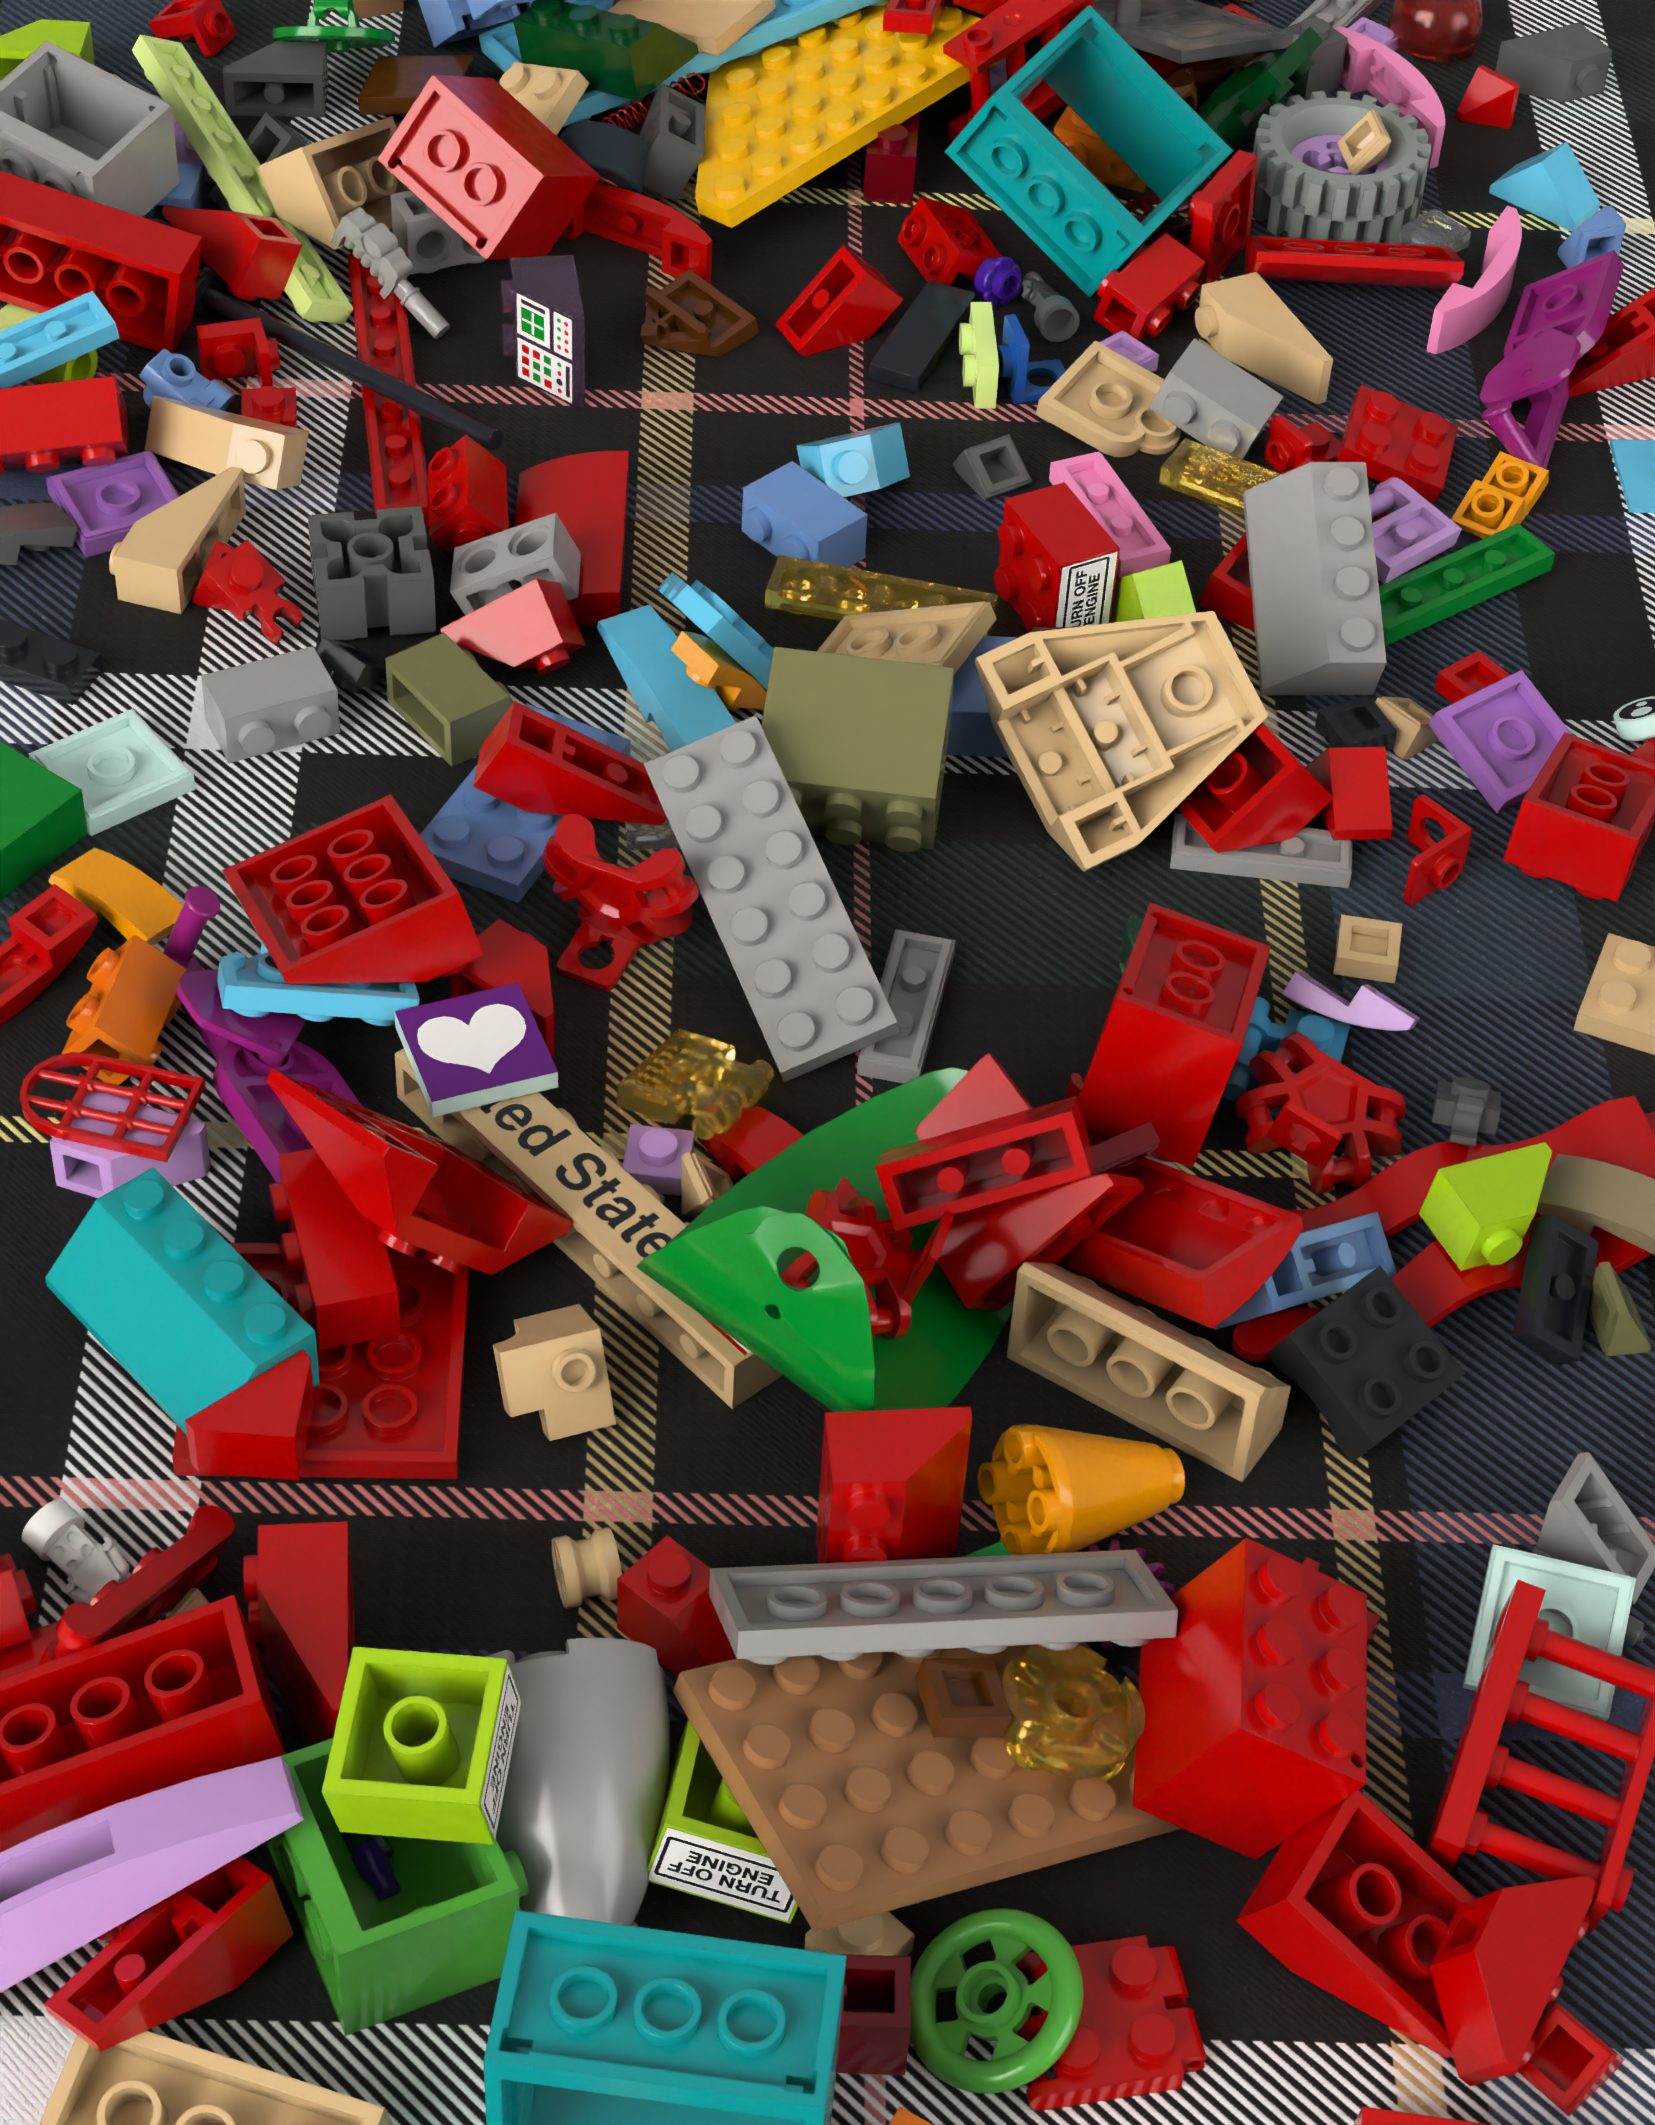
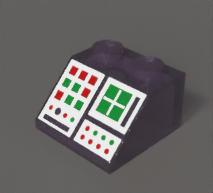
(546, 325)

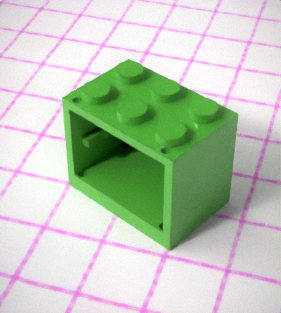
(407, 1951)

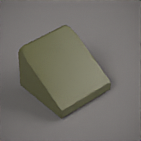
(1615, 1315)

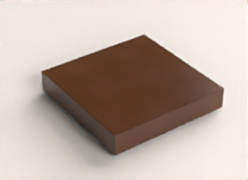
(399, 80)

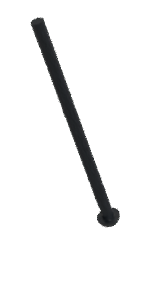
(211, 297)

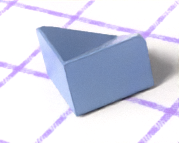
(1593, 238)

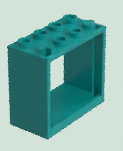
(1047, 185)
(659, 2028)

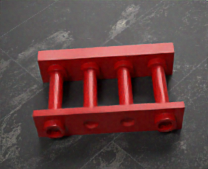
(1004, 35)
(1485, 1763)

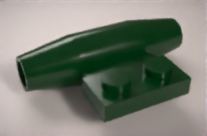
(1253, 88)

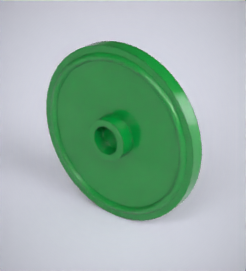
(337, 38)

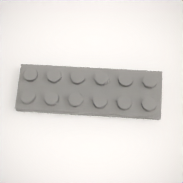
(771, 899)
(940, 1605)

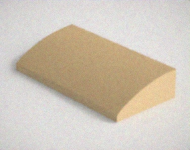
(180, 2084)

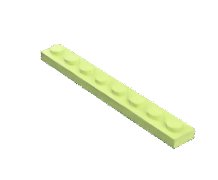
(235, 169)

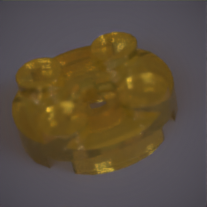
(1065, 1744)

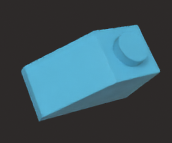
(857, 460)

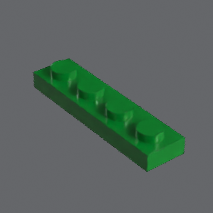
(1461, 581)

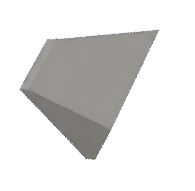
(1595, 1527)

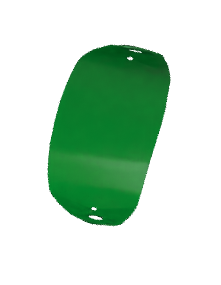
(822, 1335)

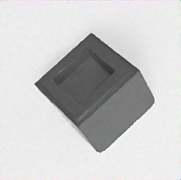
(993, 468)

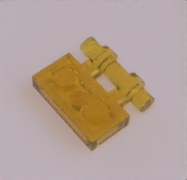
(682, 1078)

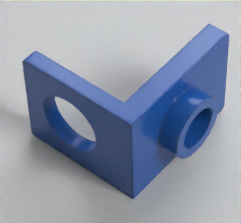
(1016, 369)

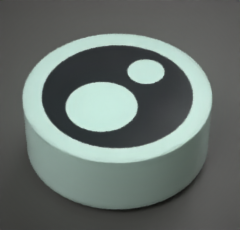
(1636, 719)

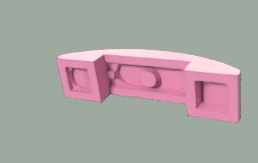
(1394, 81)
(1467, 310)

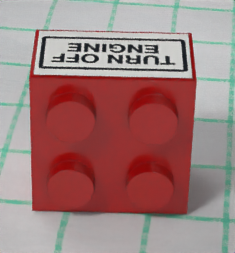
(1055, 560)

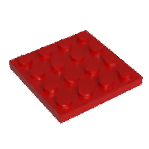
(385, 1401)

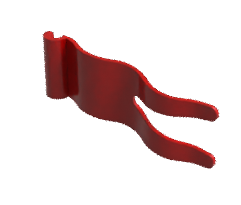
(1431, 1281)

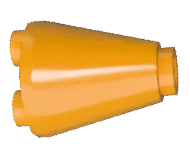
(1073, 1487)

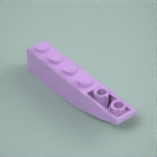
(130, 1856)

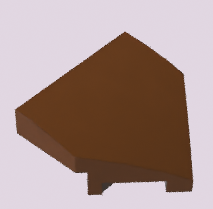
(695, 318)

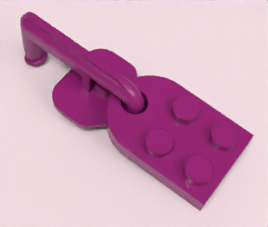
(1550, 332)
(246, 1045)

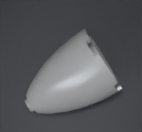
(587, 1777)

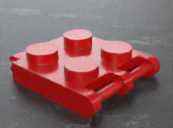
(1129, 2030)

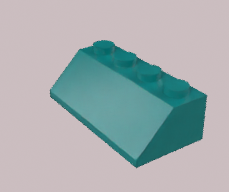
(174, 1299)

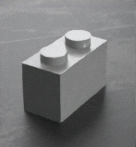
(1215, 400)
(271, 704)

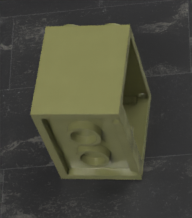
(861, 744)

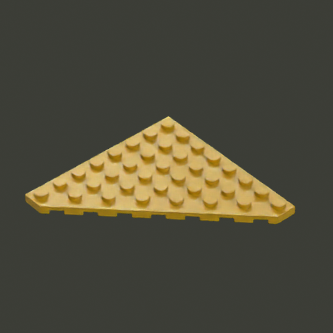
(813, 103)

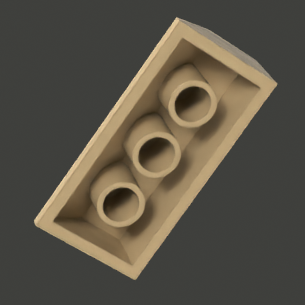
(1144, 1369)

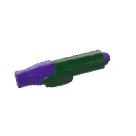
(372, 1861)

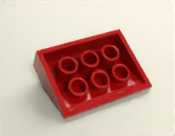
(356, 903)

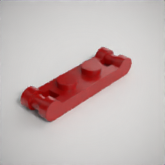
(150, 1591)

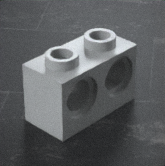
(427, 237)
(512, 559)

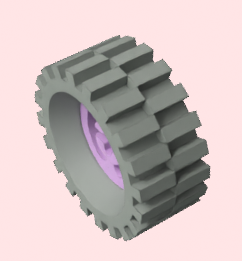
(1308, 186)

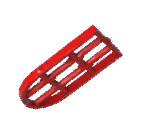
(124, 1120)

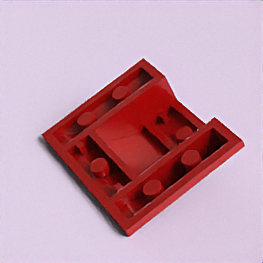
(420, 1185)

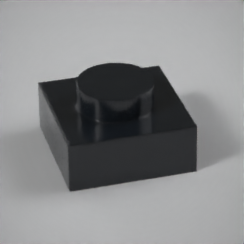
(352, 666)
(1355, 725)

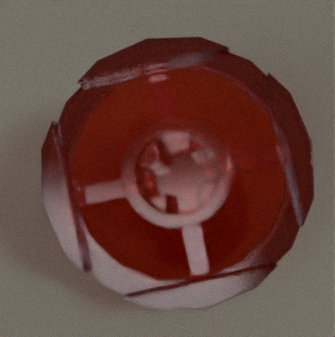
(1437, 27)

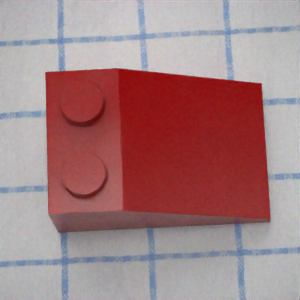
(1585, 818)
(304, 1617)
(1360, 1916)

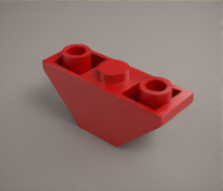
(1504, 1969)

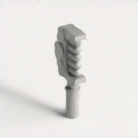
(389, 263)

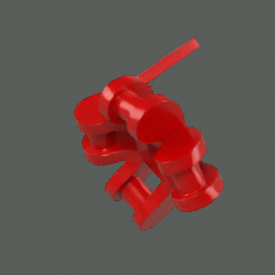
(614, 900)
(1318, 1111)
(877, 1254)

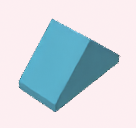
(1550, 187)

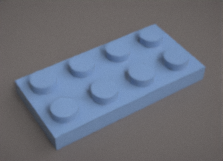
(493, 841)

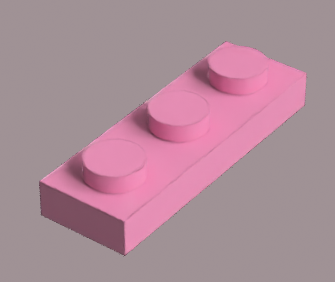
(1115, 510)

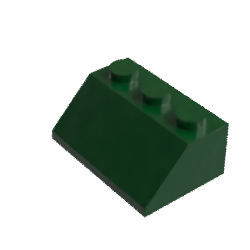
(609, 49)

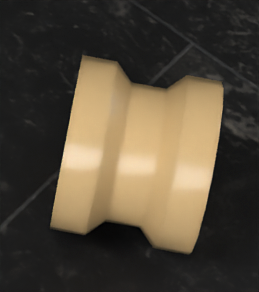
(586, 1567)

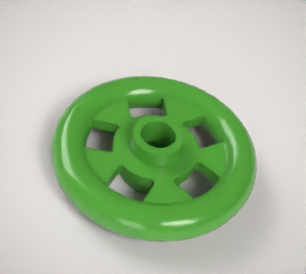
(943, 1970)

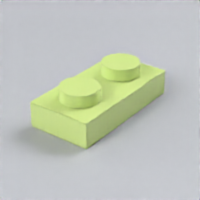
(980, 354)

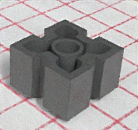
(372, 573)

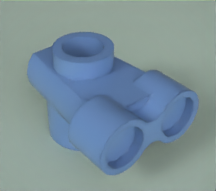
(177, 379)

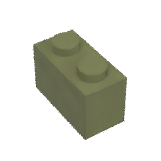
(445, 696)

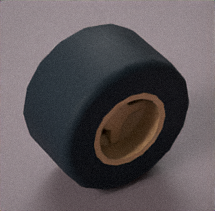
(611, 152)

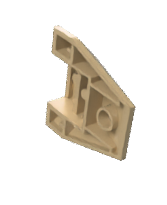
(1117, 723)

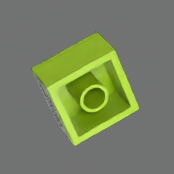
(422, 1745)
(708, 1842)

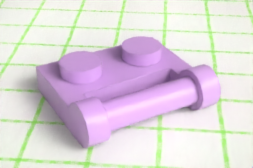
(1411, 530)

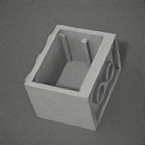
(86, 132)

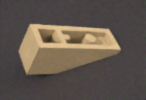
(1261, 334)
(218, 439)
(170, 547)

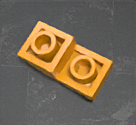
(1501, 497)
(719, 671)
(120, 894)

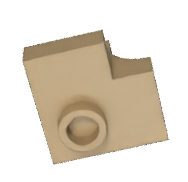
(556, 1369)

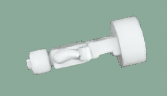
(59, 1536)

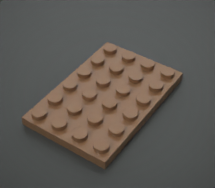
(873, 1806)

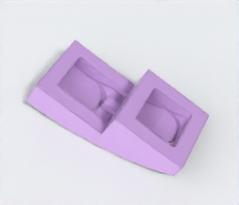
(1366, 1010)

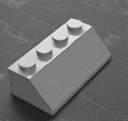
(1315, 581)

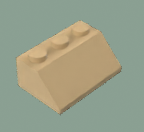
(333, 178)

